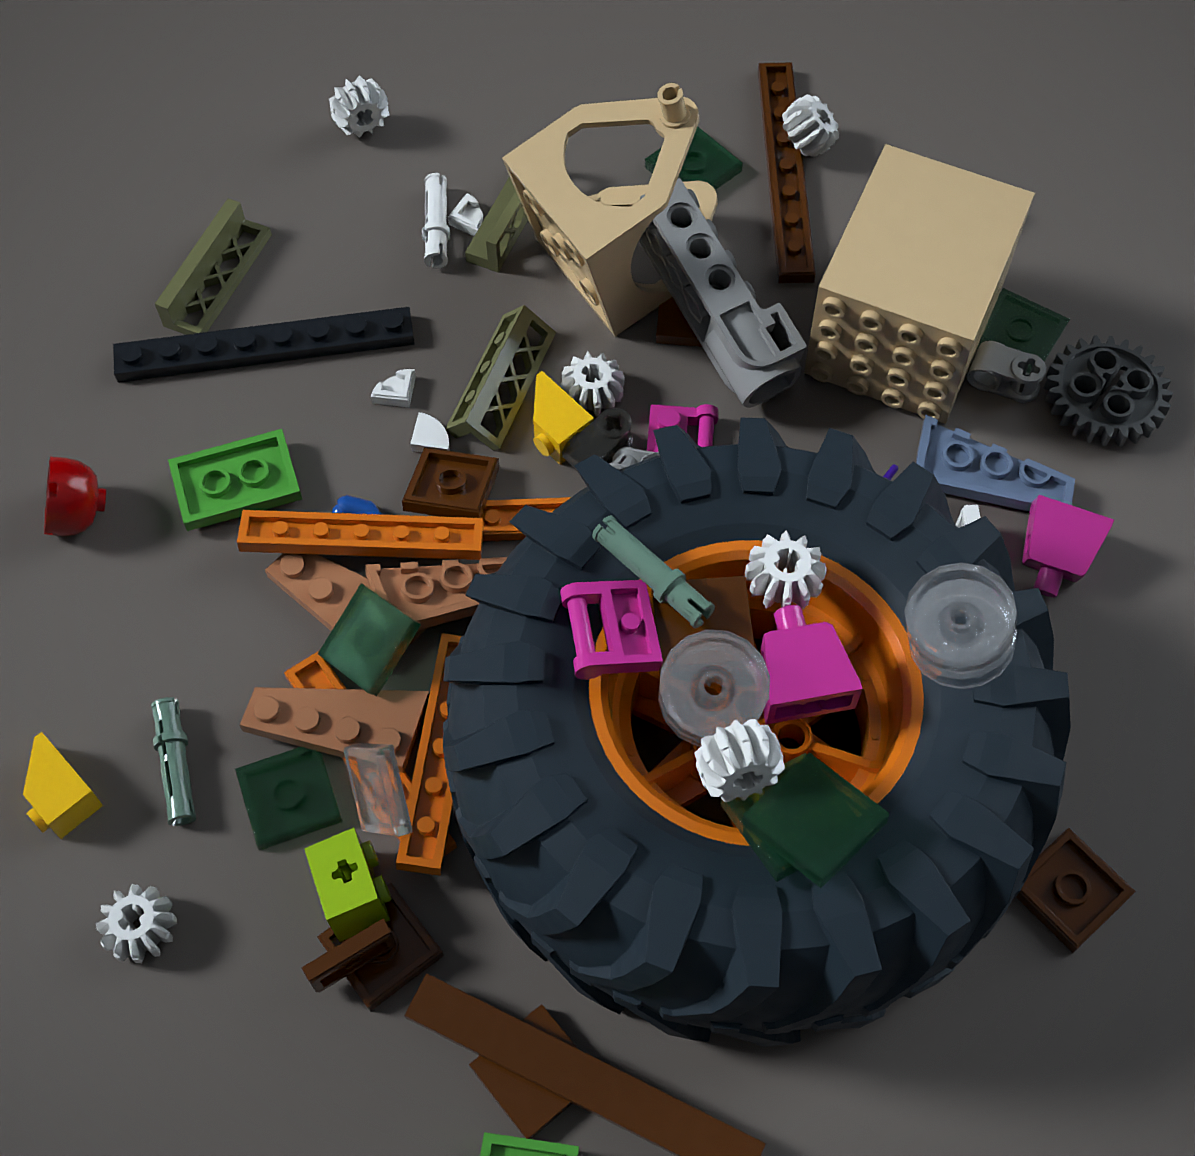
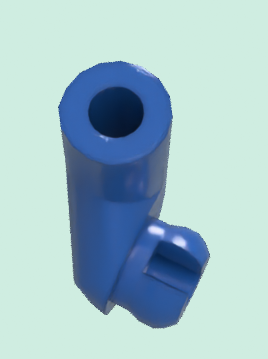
(355, 505)

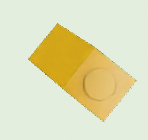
(555, 418)
(56, 790)

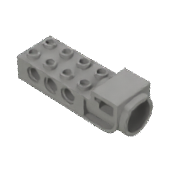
(748, 345)

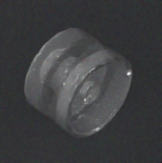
(961, 625)
(707, 659)

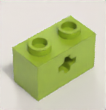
(347, 883)

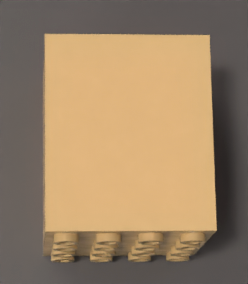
(914, 282)

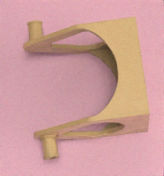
(598, 233)

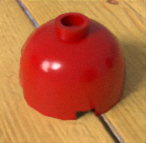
(71, 497)

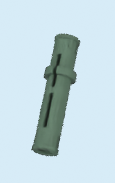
(666, 583)
(171, 744)

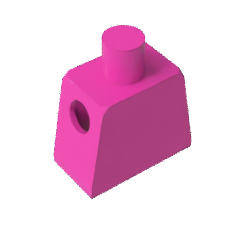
(1061, 542)
(806, 669)

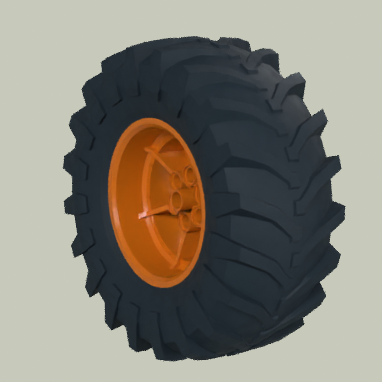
(680, 911)

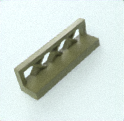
(498, 230)
(201, 265)
(490, 374)

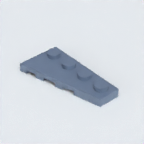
(987, 472)

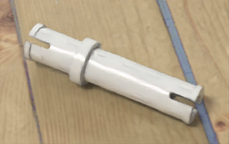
(436, 228)

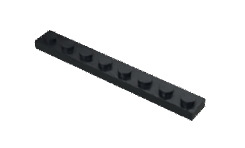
(262, 344)

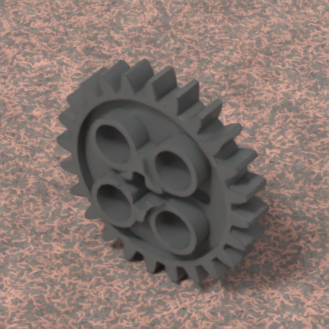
(1128, 409)

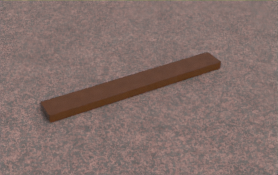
(785, 178)
(574, 1074)

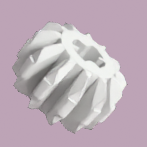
(359, 106)
(810, 126)
(593, 382)
(787, 556)
(739, 760)
(119, 927)

